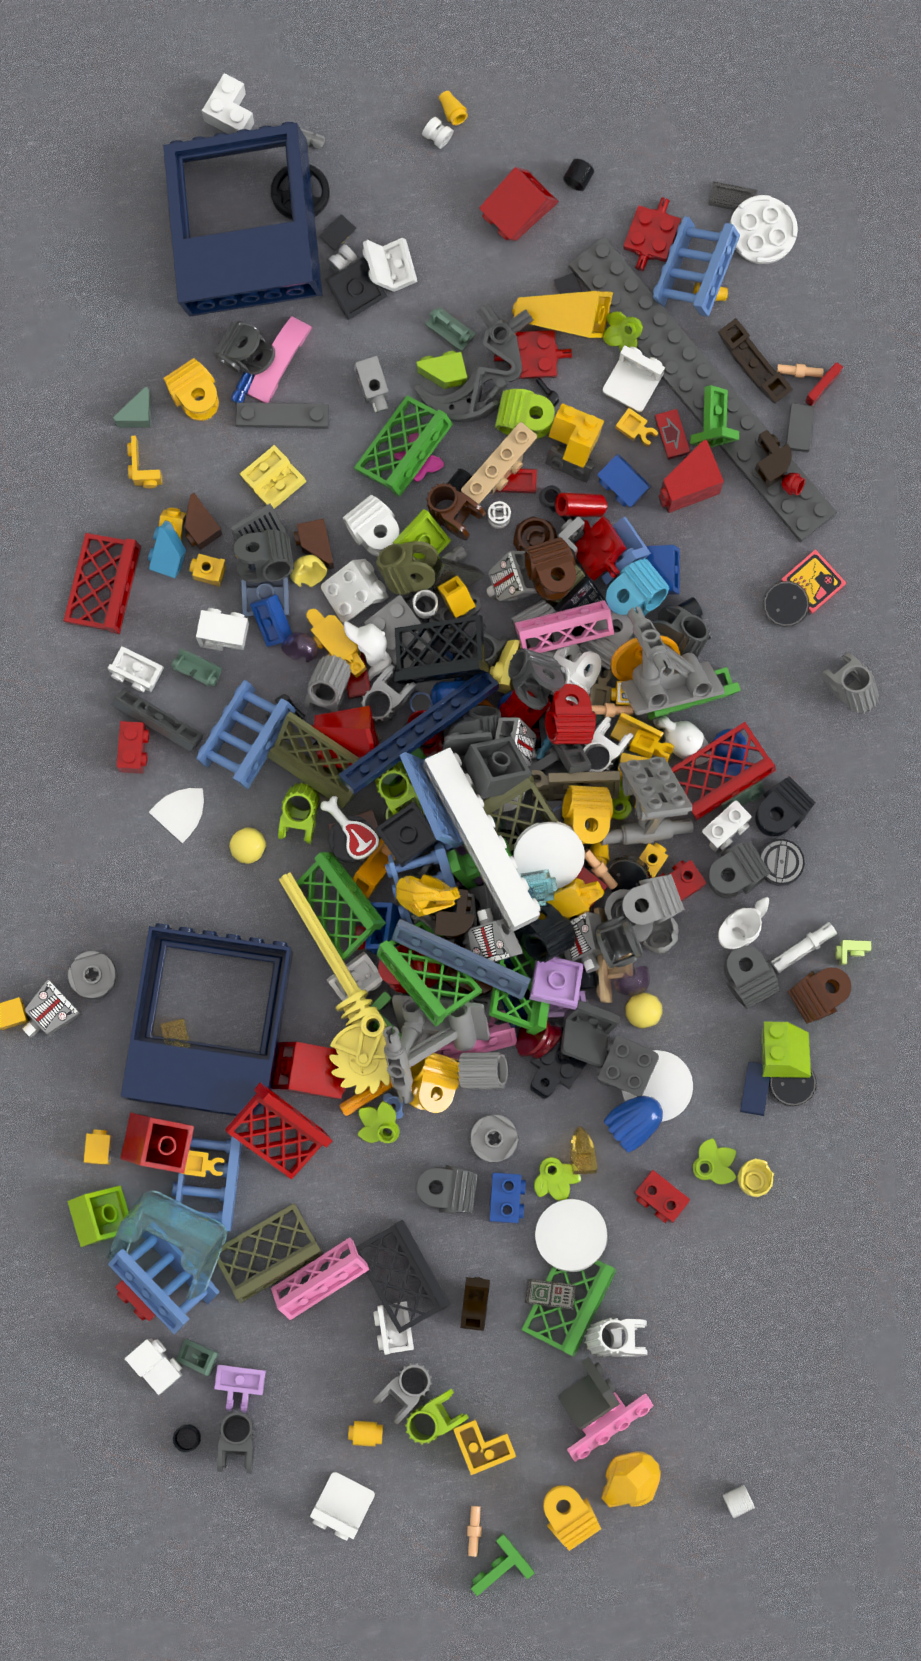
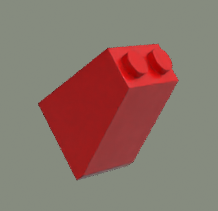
(517, 204)
(692, 480)
(349, 728)
(306, 1070)
(157, 1143)

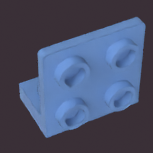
(635, 547)

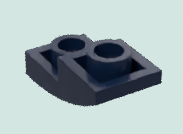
(755, 1090)

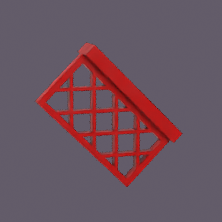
(121, 588)
(737, 783)
(287, 1114)

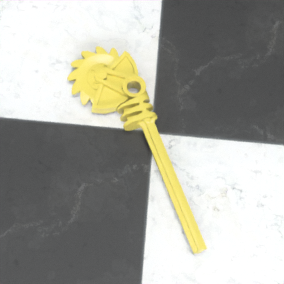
(359, 1051)

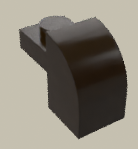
(777, 461)
(454, 925)
(475, 1303)

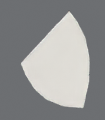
(180, 811)

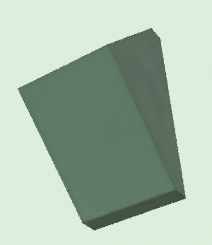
(136, 412)
(197, 1357)

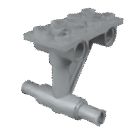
(683, 678)
(657, 797)
(416, 1043)

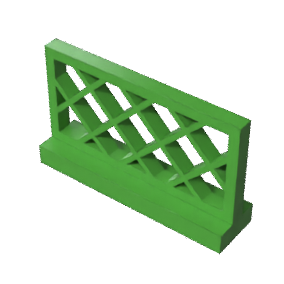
(416, 452)
(346, 890)
(416, 987)
(536, 1011)
(584, 1314)

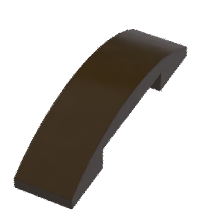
(753, 362)

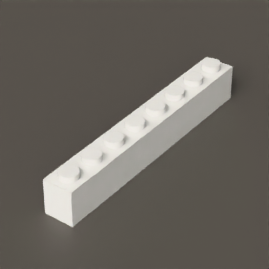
(481, 840)

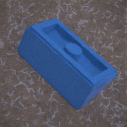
(271, 620)

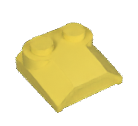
(500, 670)

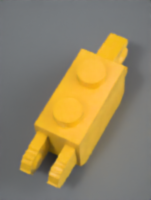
(331, 635)
(575, 898)

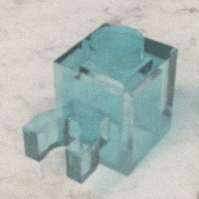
(541, 885)

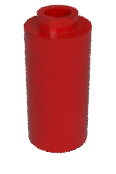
(580, 505)

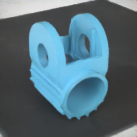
(637, 587)

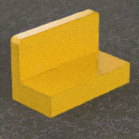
(628, 724)

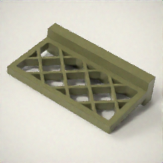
(311, 770)
(496, 802)
(281, 1268)

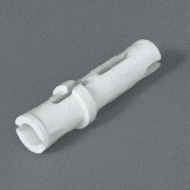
(805, 946)

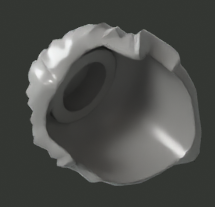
(662, 936)

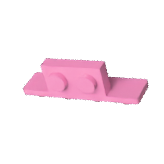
(609, 1424)

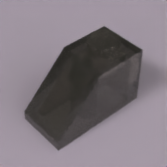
(447, 569)

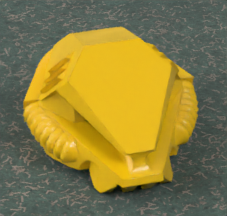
(421, 894)
(631, 1480)

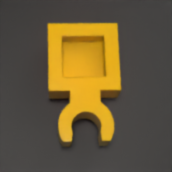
(634, 425)
(649, 745)
(198, 1163)

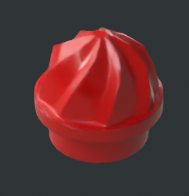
(793, 483)

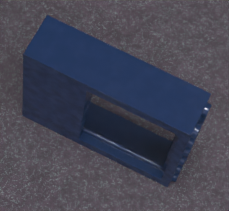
(252, 263)
(206, 1074)

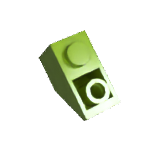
(445, 371)

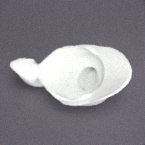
(372, 643)
(684, 737)
(743, 925)

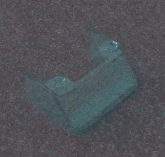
(179, 1225)

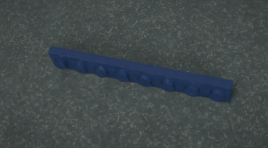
(418, 731)

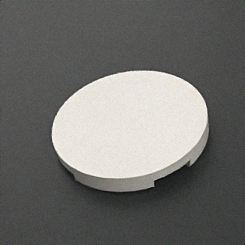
(765, 229)
(552, 848)
(669, 1085)
(571, 1235)

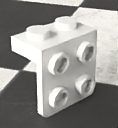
(390, 264)
(634, 379)
(354, 589)
(390, 1339)
(342, 1506)

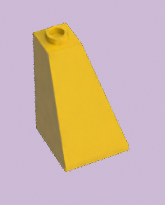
(569, 312)

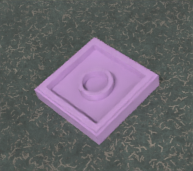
(557, 982)

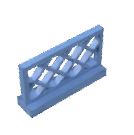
(432, 806)

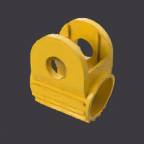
(187, 384)
(588, 804)
(434, 1082)
(576, 1523)

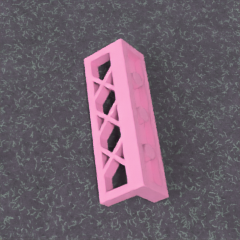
(567, 620)
(500, 1037)
(319, 1283)

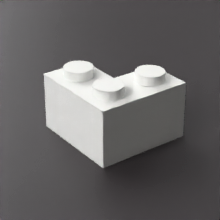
(223, 107)
(221, 630)
(154, 1365)

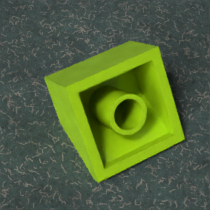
(785, 1050)
(98, 1215)

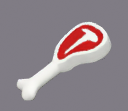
(360, 838)

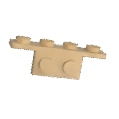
(500, 464)
(605, 974)

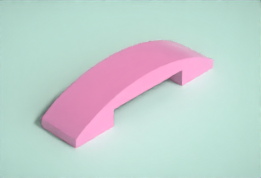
(285, 345)

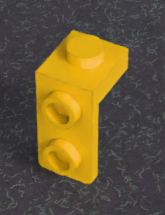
(144, 478)

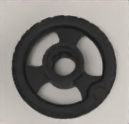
(281, 197)

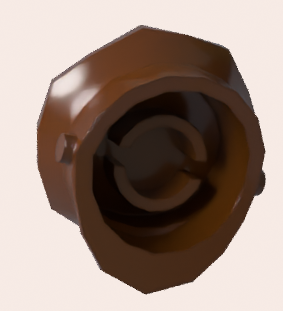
(532, 532)

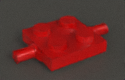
(652, 234)
(539, 354)
(599, 548)

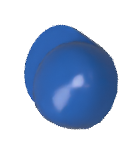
(737, 754)

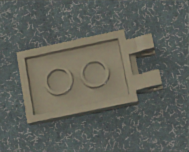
(556, 784)

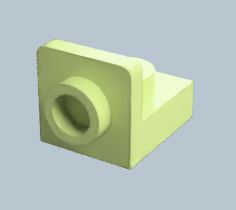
(856, 948)

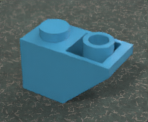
(168, 551)

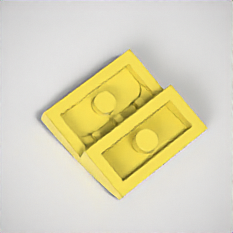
(273, 477)

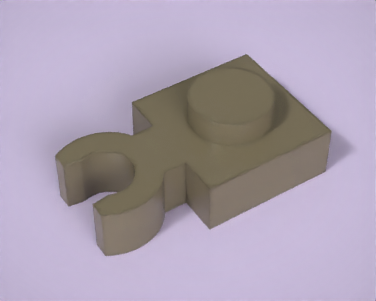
(600, 692)

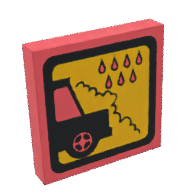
(817, 579)

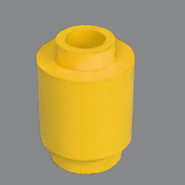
(365, 1433)

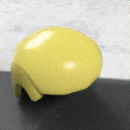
(308, 570)
(247, 845)
(643, 1010)
(755, 1178)

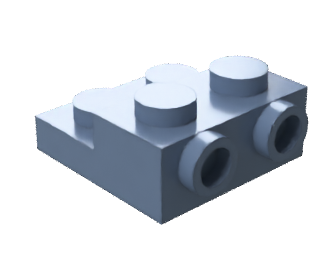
(256, 591)

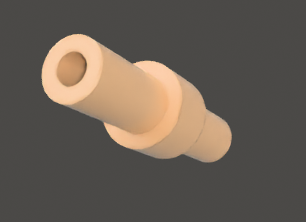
(800, 370)
(611, 710)
(600, 869)
(474, 1531)

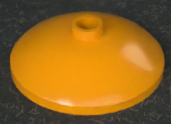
(629, 656)

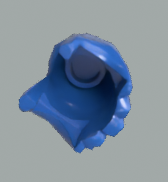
(634, 1121)

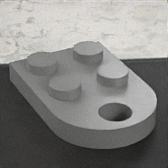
(394, 615)

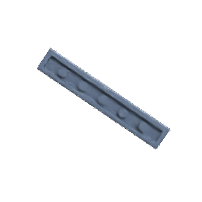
(461, 959)

